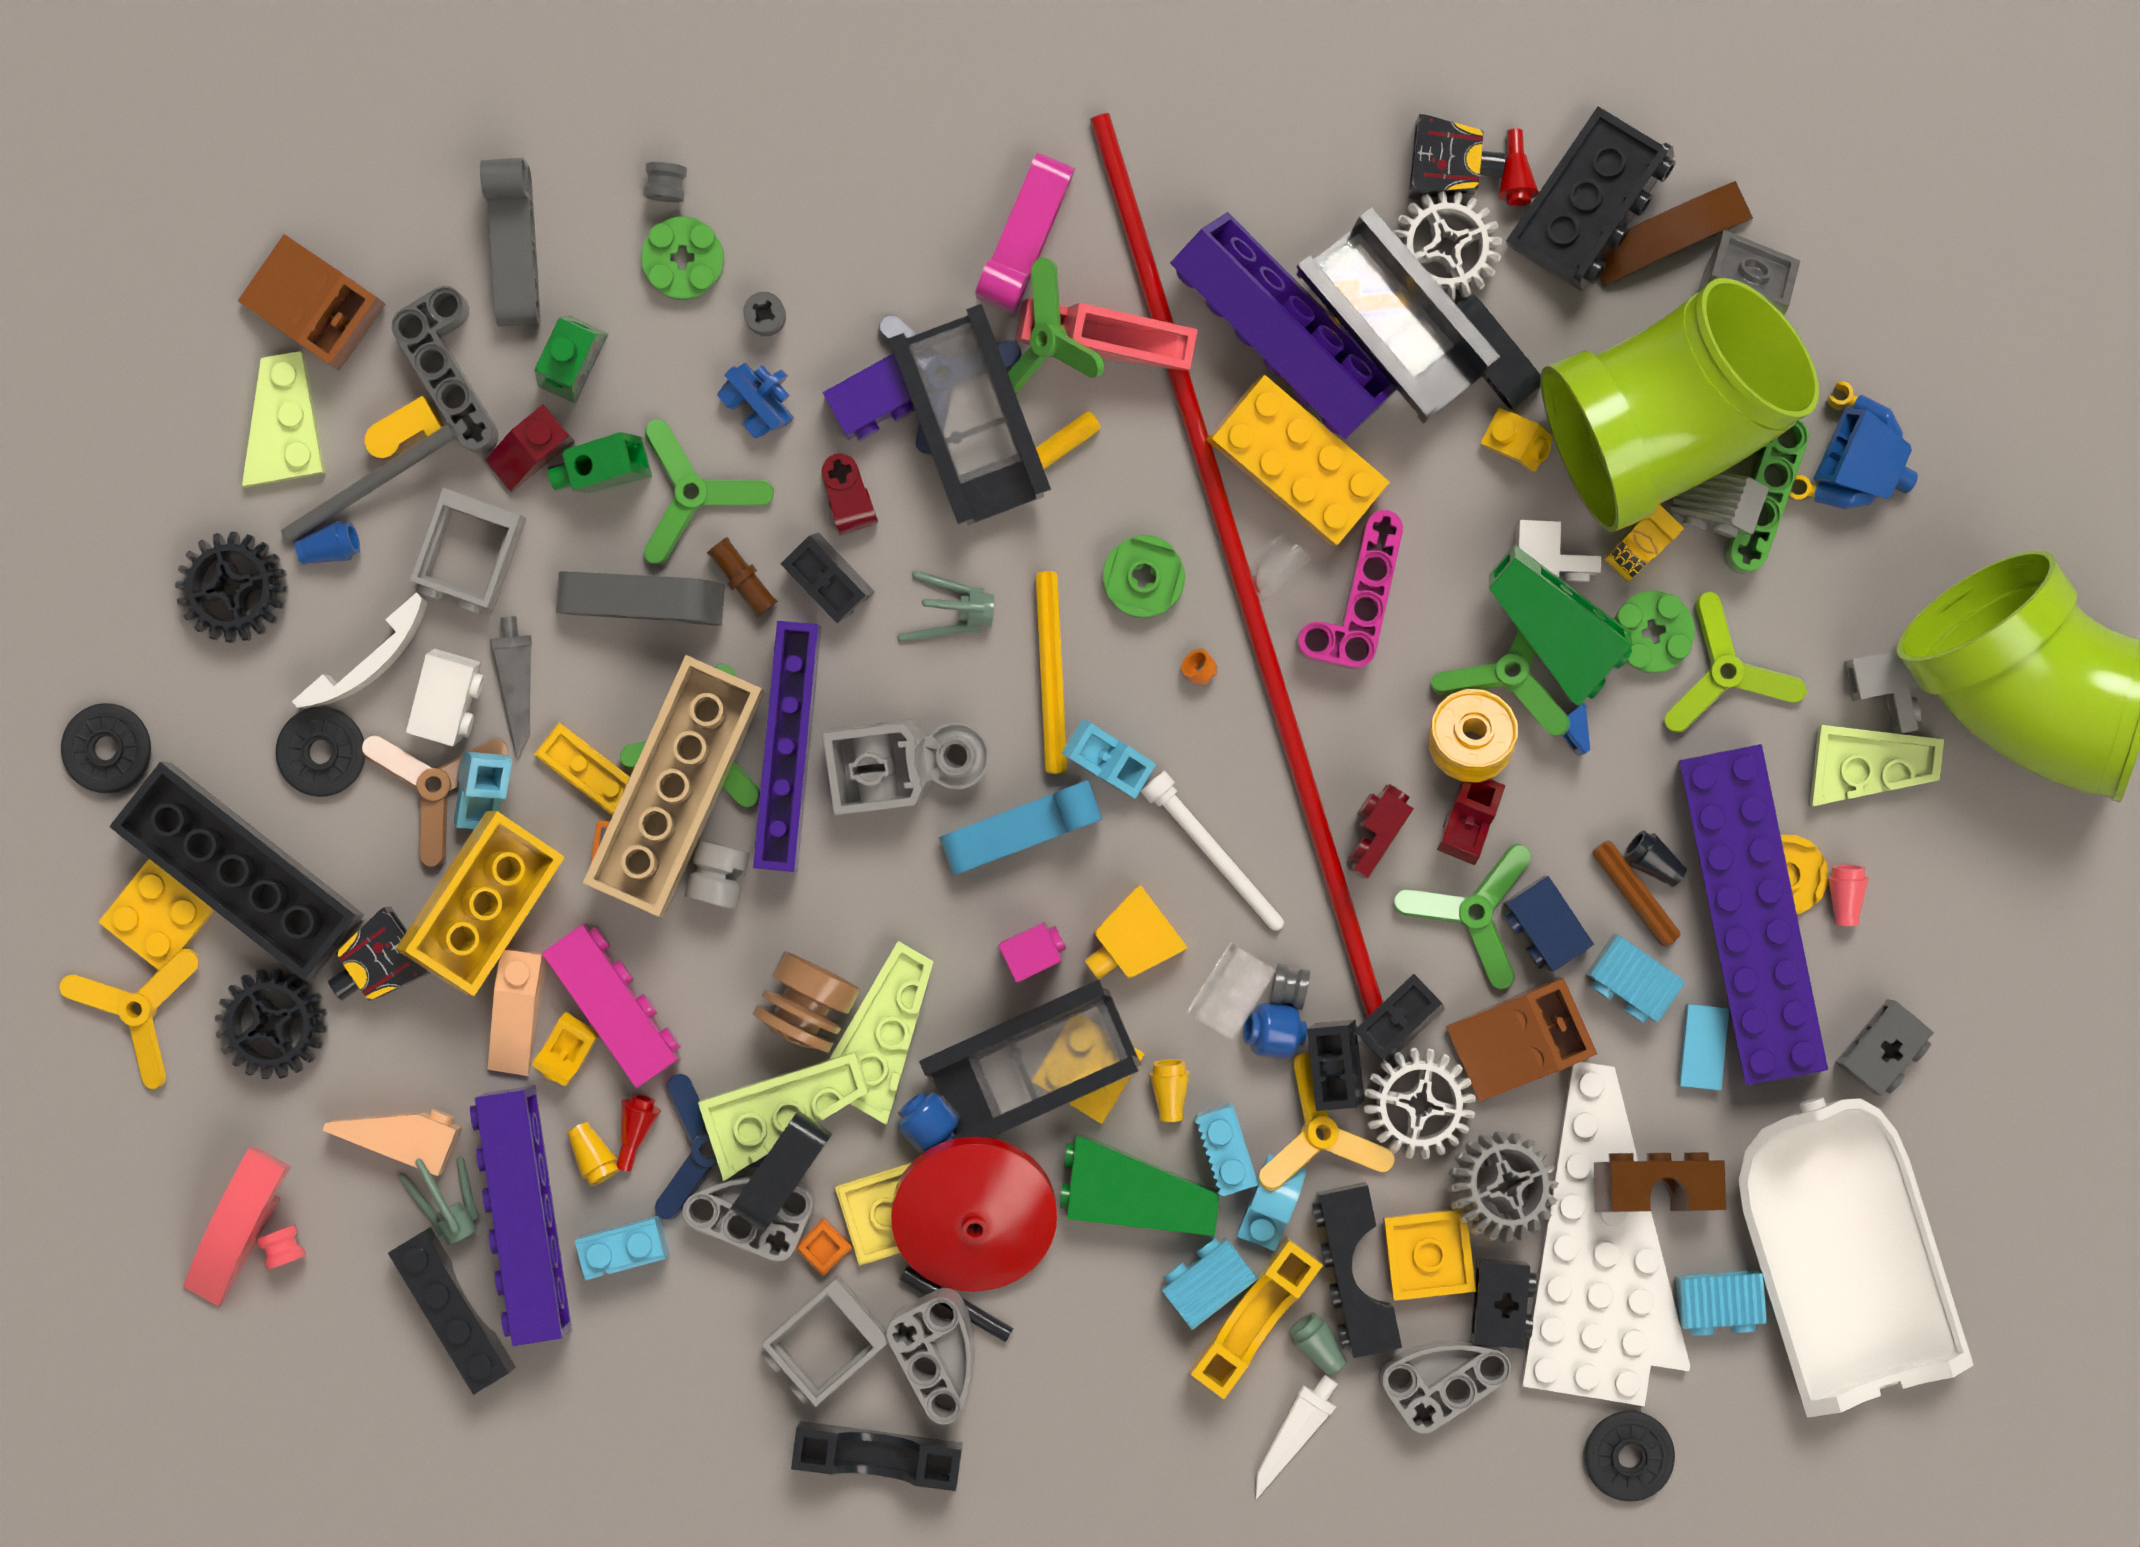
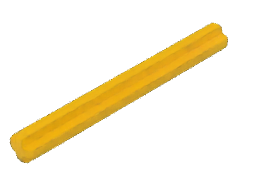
(1051, 672)

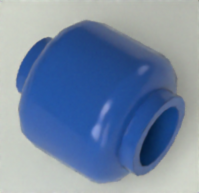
(1274, 1030)
(927, 1121)

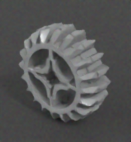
(1509, 1202)

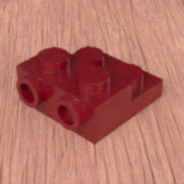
(1382, 819)

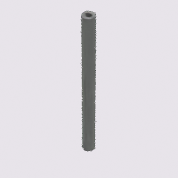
(369, 483)

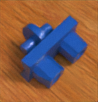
(762, 393)

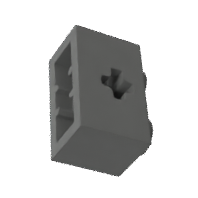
(1864, 1054)

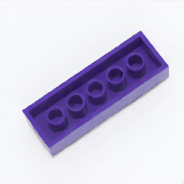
(1283, 324)
(522, 1215)

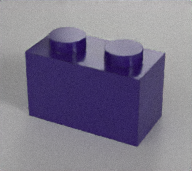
(870, 398)

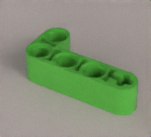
(1788, 463)

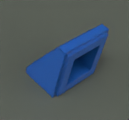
(1578, 732)

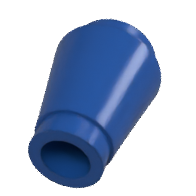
(329, 544)

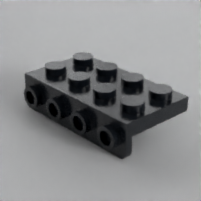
(1591, 199)

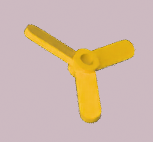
(121, 1003)
(1307, 1144)

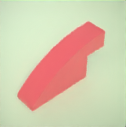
(1119, 335)
(236, 1225)

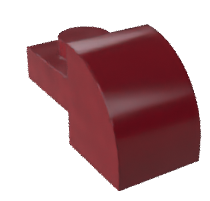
(1470, 819)

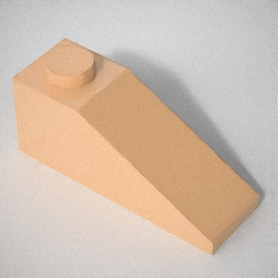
(515, 1010)
(403, 1136)

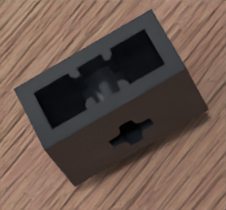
(1335, 1065)
(1488, 1323)

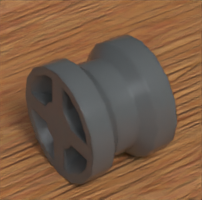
(665, 182)
(770, 318)
(1290, 986)

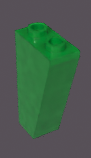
(1560, 624)
(1131, 1192)

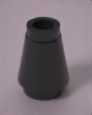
(1654, 858)

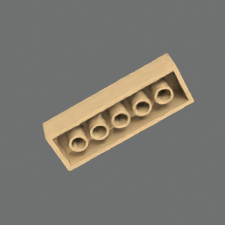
(674, 786)

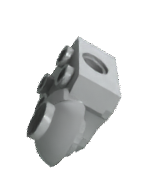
(895, 763)

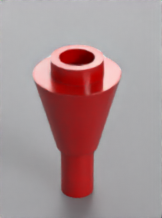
(1518, 182)
(636, 1121)

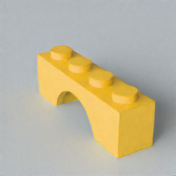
(1254, 1316)

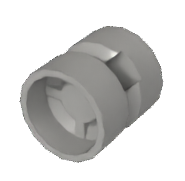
(717, 874)

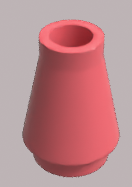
(1847, 892)

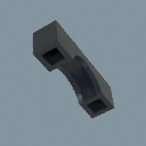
(1368, 1322)
(462, 1332)
(891, 1455)

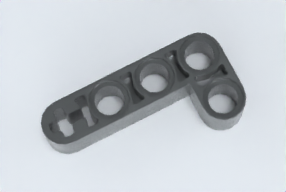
(512, 240)
(450, 375)
(640, 597)

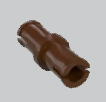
(742, 577)

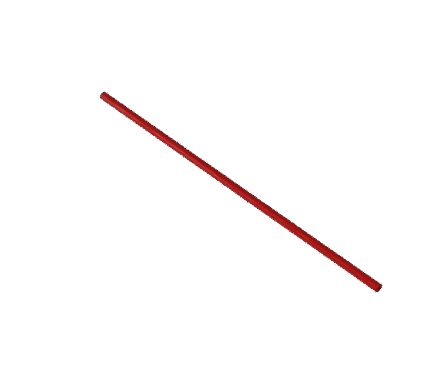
(1241, 575)

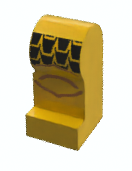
(403, 427)
(1643, 543)

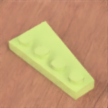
(885, 1027)
(752, 1118)

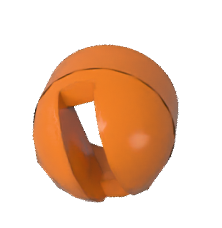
(1193, 661)

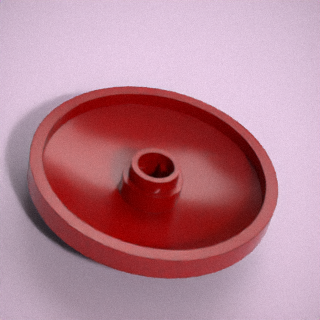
(974, 1214)

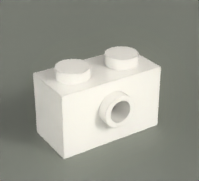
(445, 697)

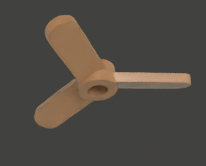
(417, 775)

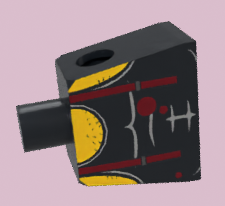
(1449, 158)
(373, 960)

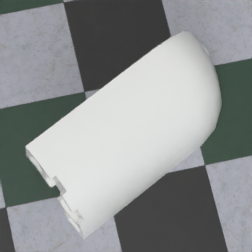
(1848, 1256)

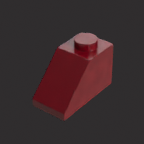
(529, 448)

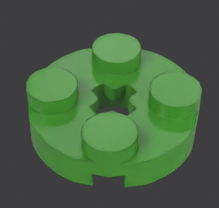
(699, 241)
(1131, 556)
(1666, 612)

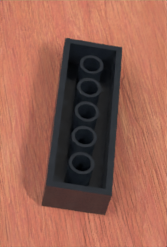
(236, 870)

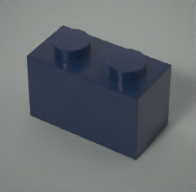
(1547, 924)

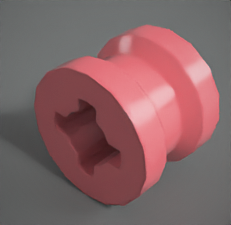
(281, 1247)

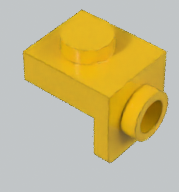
(1518, 439)
(565, 1049)

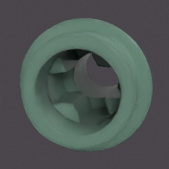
(1318, 1343)

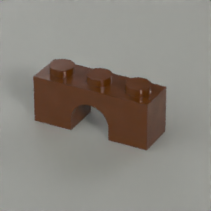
(1628, 1184)

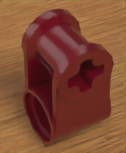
(850, 500)

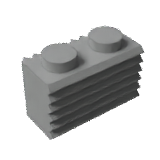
(1725, 502)

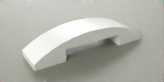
(405, 623)

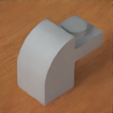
(1886, 676)

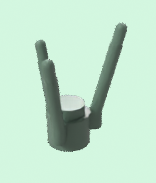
(975, 609)
(451, 1221)

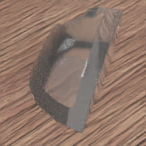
(1276, 564)

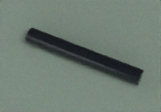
(978, 1316)

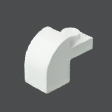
(1542, 543)

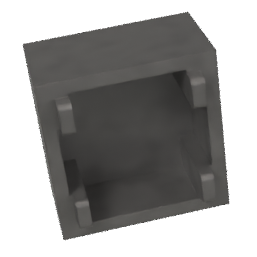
(1754, 265)

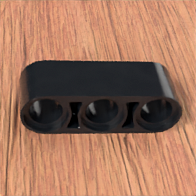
(1513, 374)
(781, 1171)

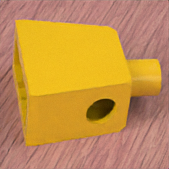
(1134, 937)

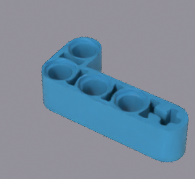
(1021, 828)

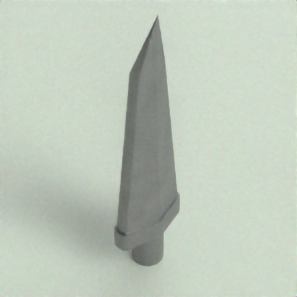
(513, 667)

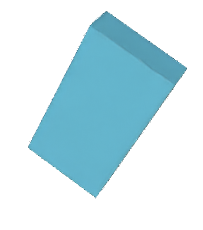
(1703, 1047)

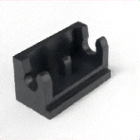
(827, 577)
(1400, 1018)

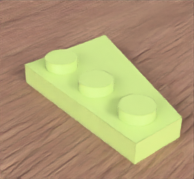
(283, 424)
(1870, 762)

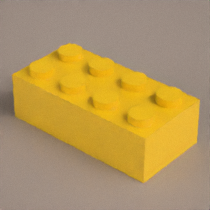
(1297, 460)
(480, 903)

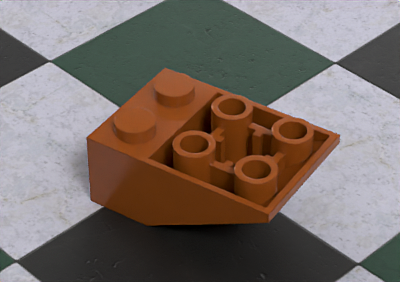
(311, 302)
(1521, 1039)

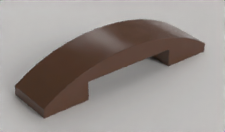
(1676, 230)

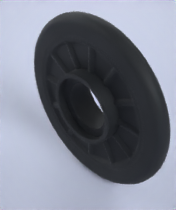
(294, 751)
(81, 757)
(1634, 1482)

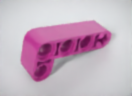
(1025, 233)
(1360, 588)

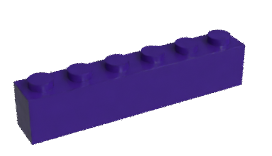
(787, 746)

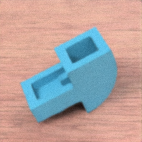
(1109, 758)
(481, 786)
(1270, 1211)

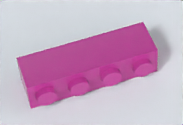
(612, 1005)

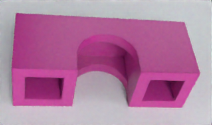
(1032, 950)

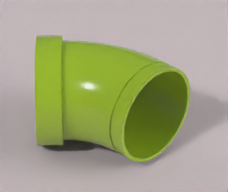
(1677, 401)
(2032, 673)

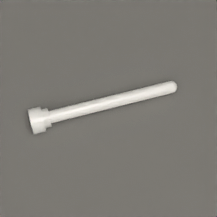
(1163, 793)

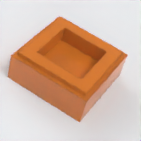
(823, 1246)

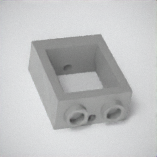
(450, 501)
(803, 1385)

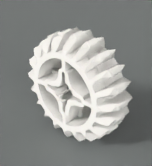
(1440, 229)
(1414, 1122)

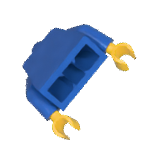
(1863, 456)

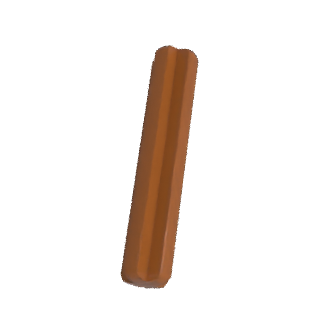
(1636, 893)

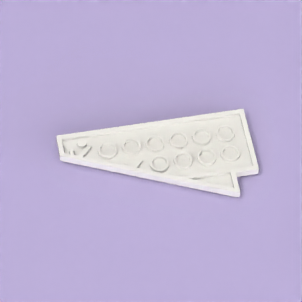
(1601, 1278)

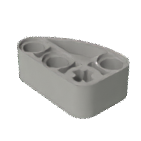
(722, 1197)
(945, 1342)
(1431, 1370)

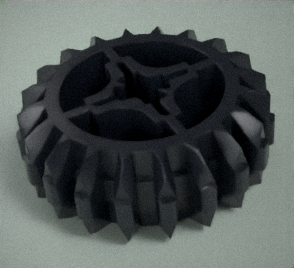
(227, 570)
(282, 1040)

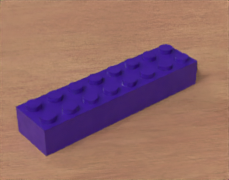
(1753, 915)

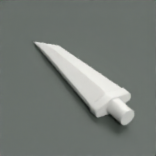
(1302, 1421)

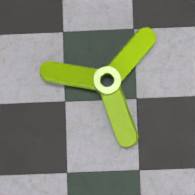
(1744, 675)

